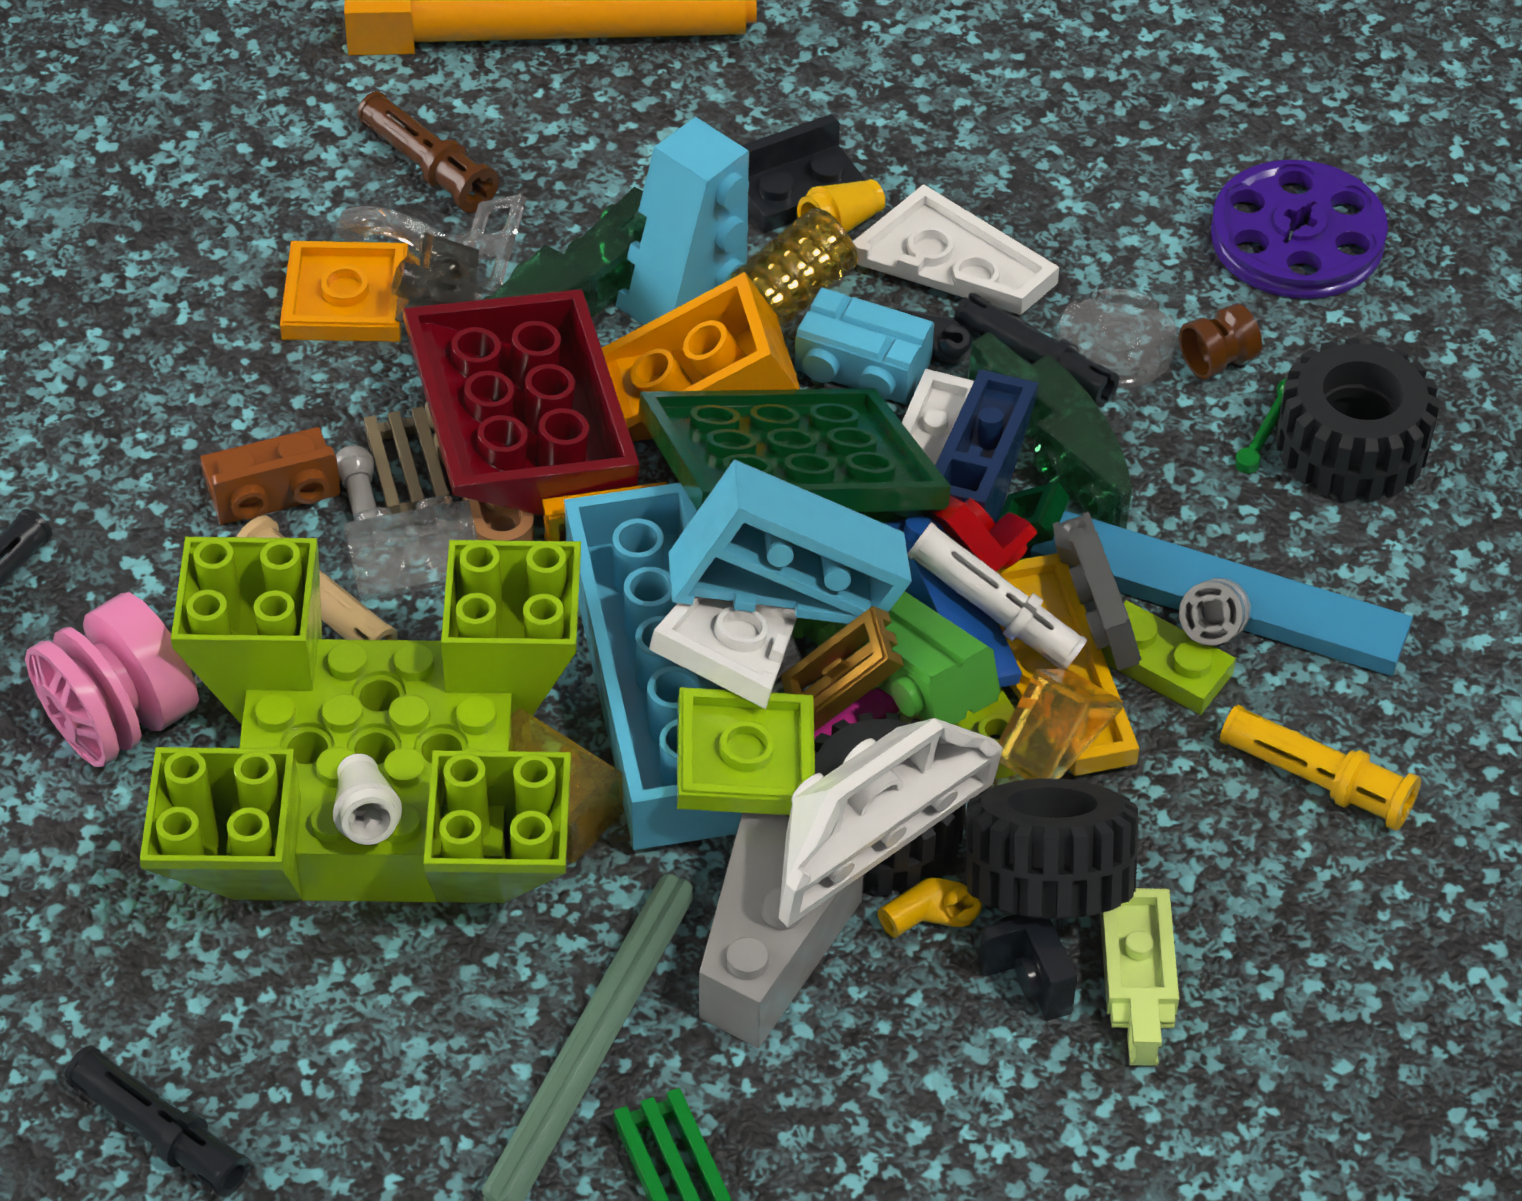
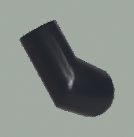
(950, 339)

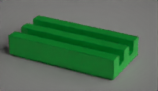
(654, 1116)

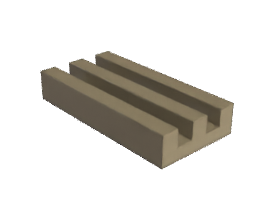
(398, 429)

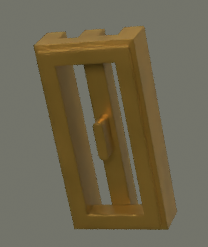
(850, 678)

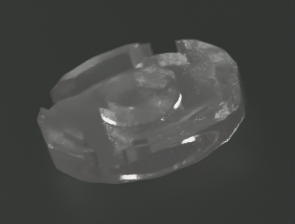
(1122, 334)

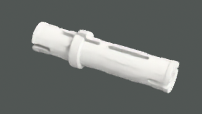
(994, 595)

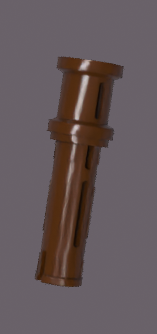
(442, 162)

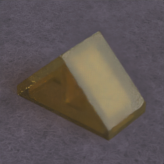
(1055, 723)

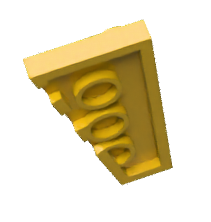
(1053, 583)

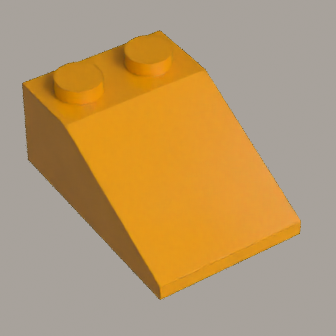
(707, 344)

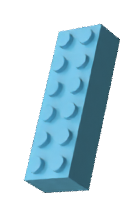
(620, 605)

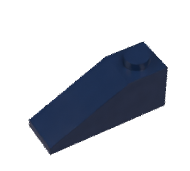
(987, 440)

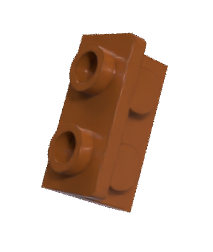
(271, 475)

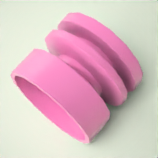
(111, 679)

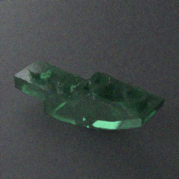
(590, 262)
(1069, 432)

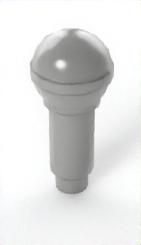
(355, 473)

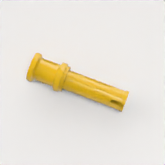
(1348, 777)

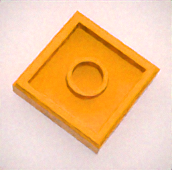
(341, 291)

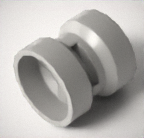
(1223, 604)

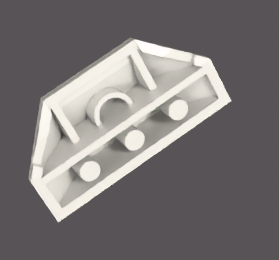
(878, 805)

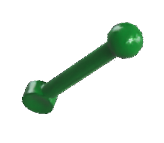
(1248, 458)

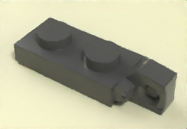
(1094, 581)

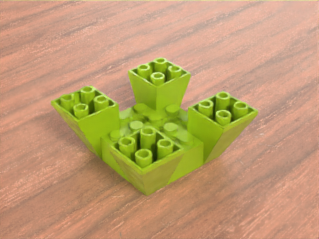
(428, 712)

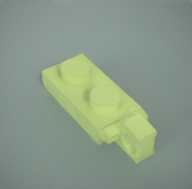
(1141, 971)

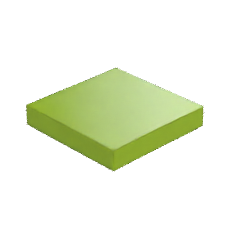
(741, 754)

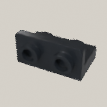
(791, 164)

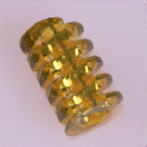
(801, 262)

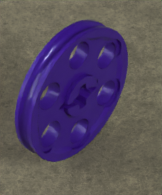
(1312, 243)

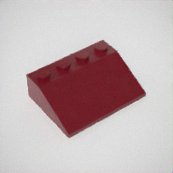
(521, 399)

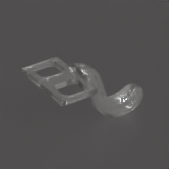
(363, 222)

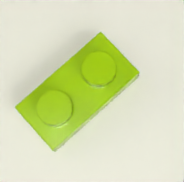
(1175, 662)

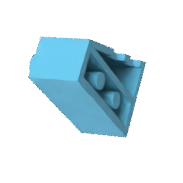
(693, 221)
(787, 550)

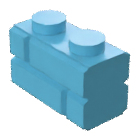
(863, 345)

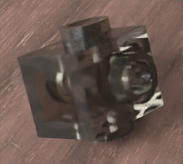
(436, 274)

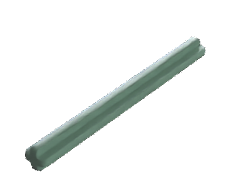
(589, 1042)

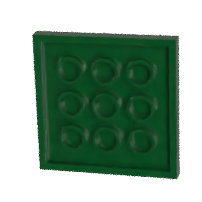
(822, 440)

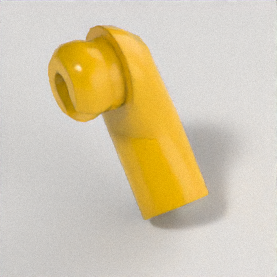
(930, 901)

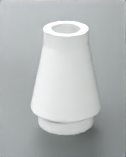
(364, 801)

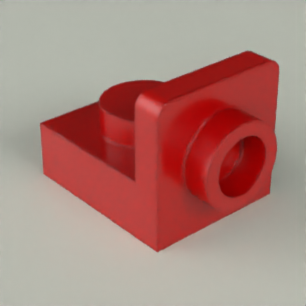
(973, 529)

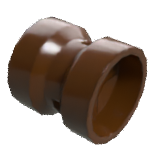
(1225, 339)

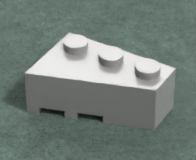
(751, 957)

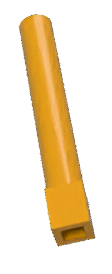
(396, 25)

